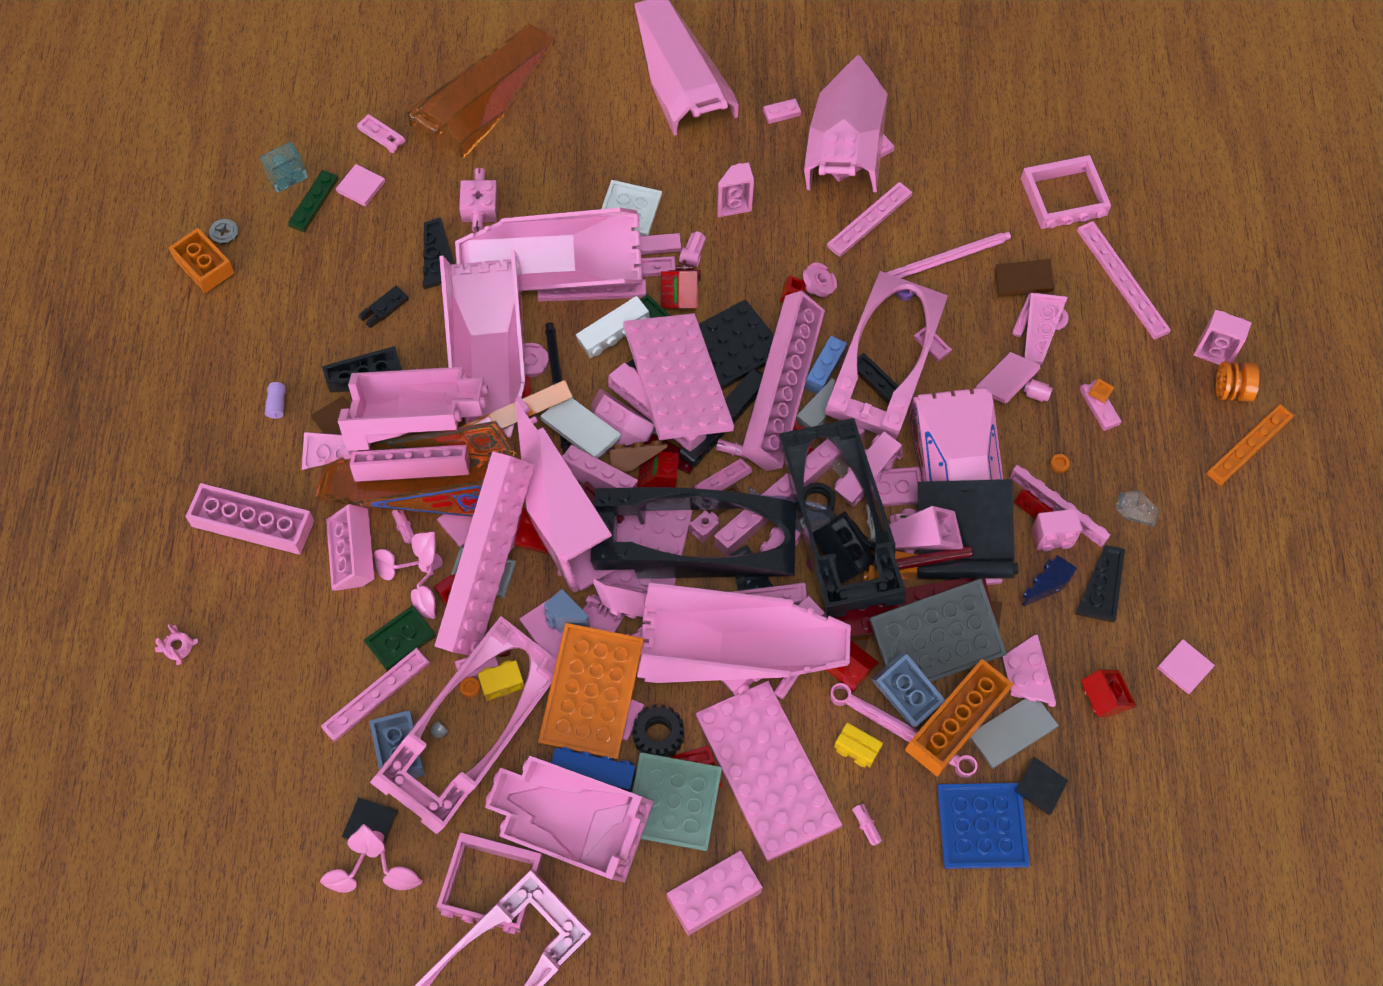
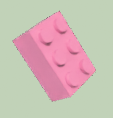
(1222, 338)

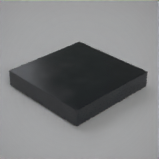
(1041, 785)
(373, 815)

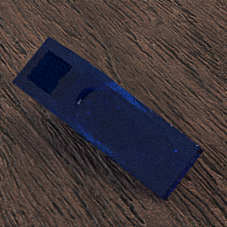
(1053, 580)

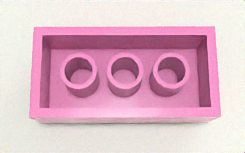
(714, 893)

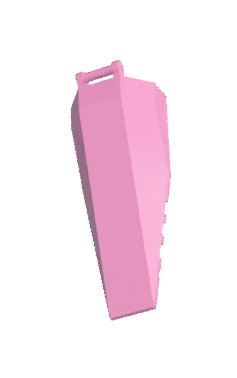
(679, 65)

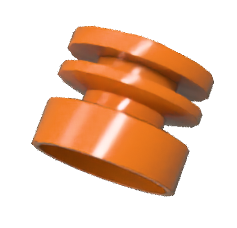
(1237, 381)

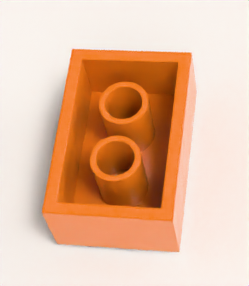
(201, 260)

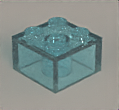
(283, 167)

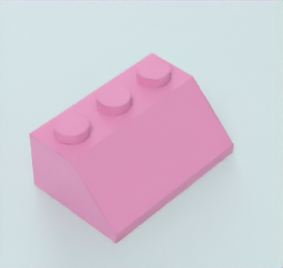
(735, 191)

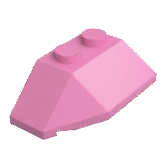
(622, 418)
(621, 598)

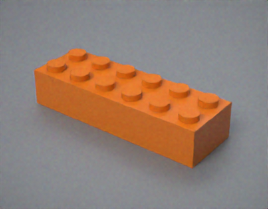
(959, 717)

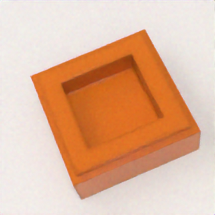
(1101, 390)

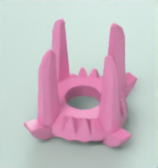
(169, 651)

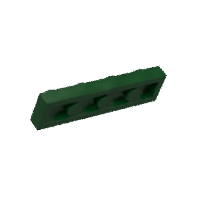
(313, 201)

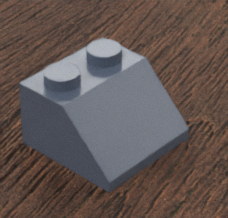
(562, 610)

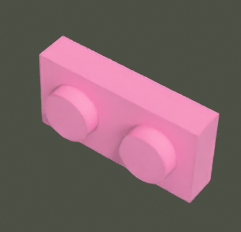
(781, 111)

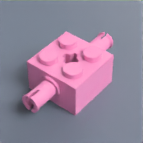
(478, 200)

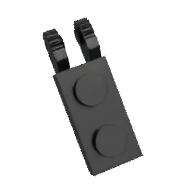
(384, 306)

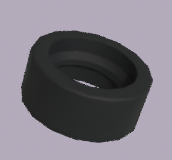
(821, 489)

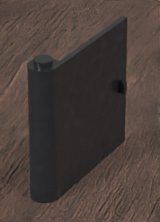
(984, 523)

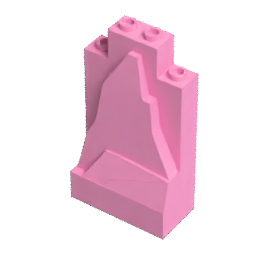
(408, 401)
(570, 817)

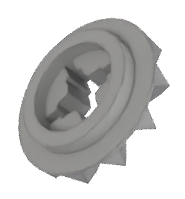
(221, 225)

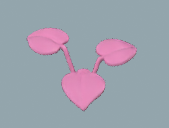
(423, 547)
(369, 844)

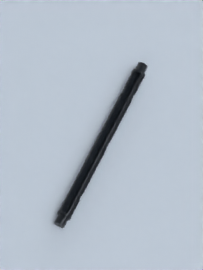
(555, 369)

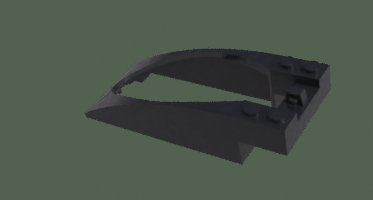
(658, 564)
(888, 585)

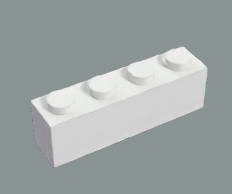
(610, 328)

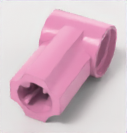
(693, 249)

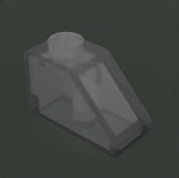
(1137, 508)

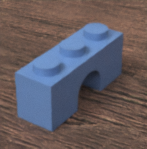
(824, 366)

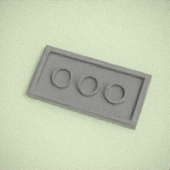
(1013, 731)

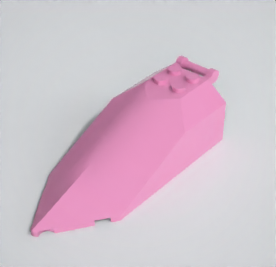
(848, 125)

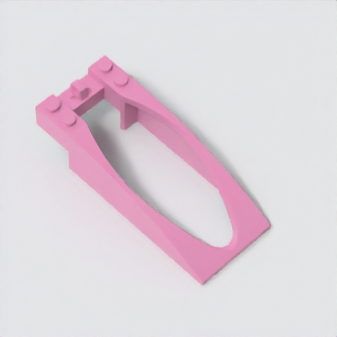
(865, 415)
(439, 810)
(533, 890)

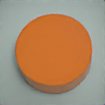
(1059, 463)
(470, 687)

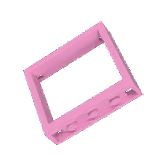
(1058, 169)
(493, 848)

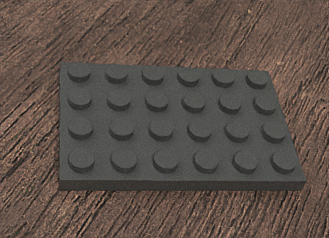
(941, 631)

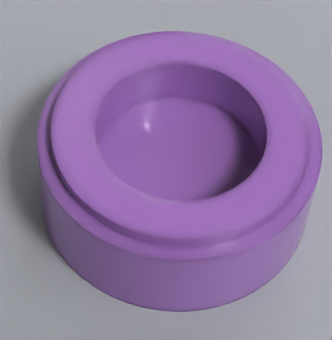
(905, 295)

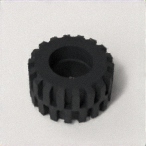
(658, 716)

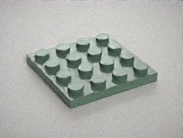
(682, 799)

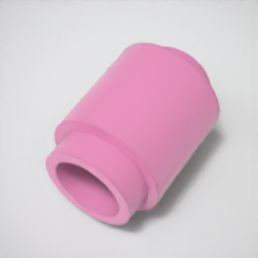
(1038, 390)

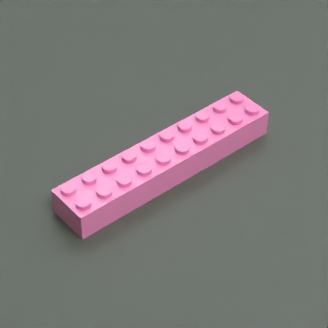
(783, 380)
(484, 554)

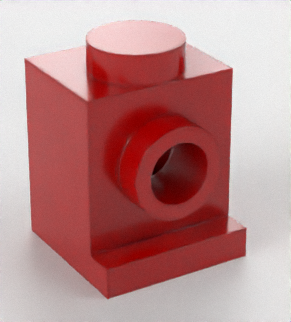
(791, 286)

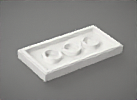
(581, 427)

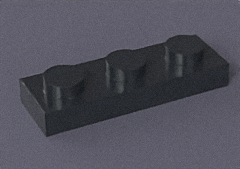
(875, 377)

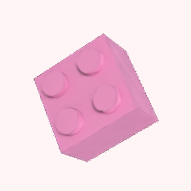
(1056, 530)

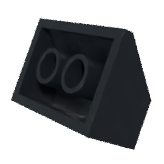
(848, 545)

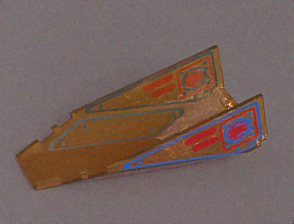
(429, 494)

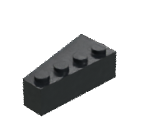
(339, 373)

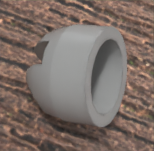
(438, 730)

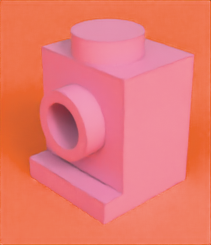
(702, 531)

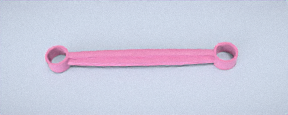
(892, 724)

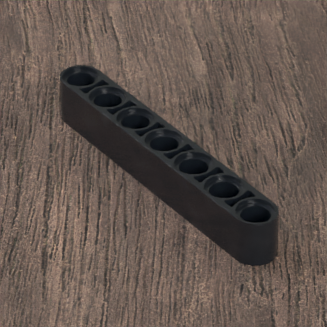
(737, 404)

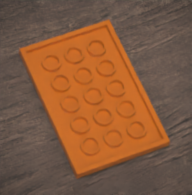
(591, 691)

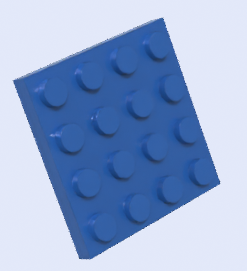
(982, 826)

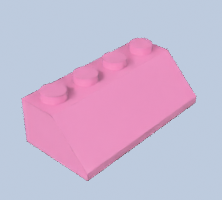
(350, 548)

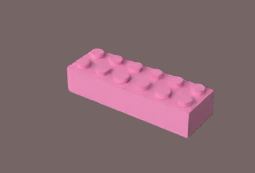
(250, 518)

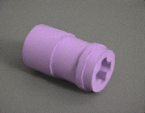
(275, 400)

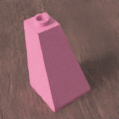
(927, 530)

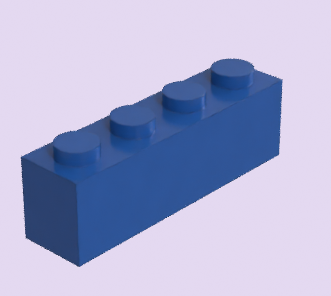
(602, 769)

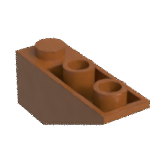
(630, 457)

